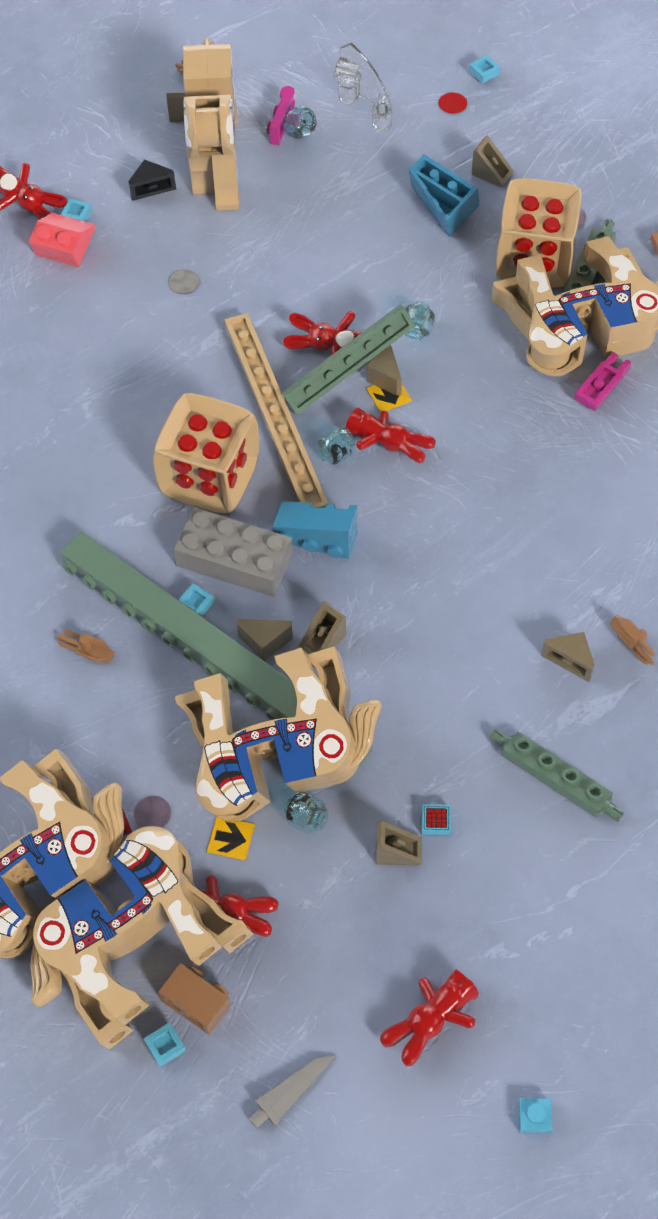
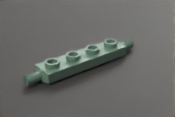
(583, 273)
(557, 774)

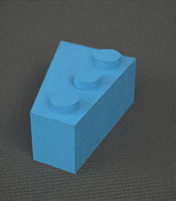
(443, 193)
(318, 529)

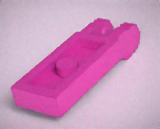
(275, 126)
(601, 382)

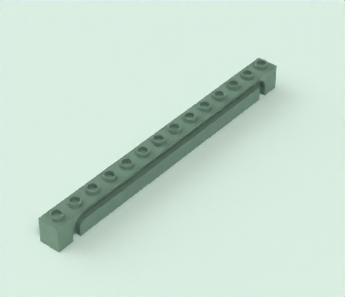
(181, 627)

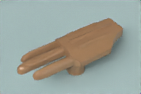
(632, 637)
(87, 647)

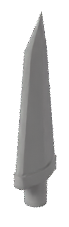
(281, 1098)

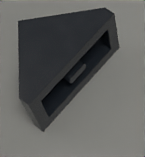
(151, 180)

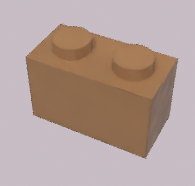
(195, 998)

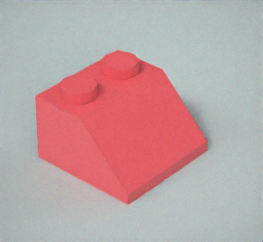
(61, 238)

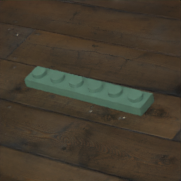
(348, 359)

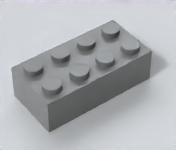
(233, 552)

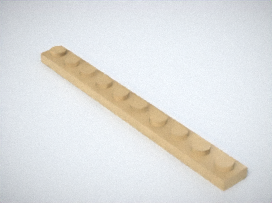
(275, 411)

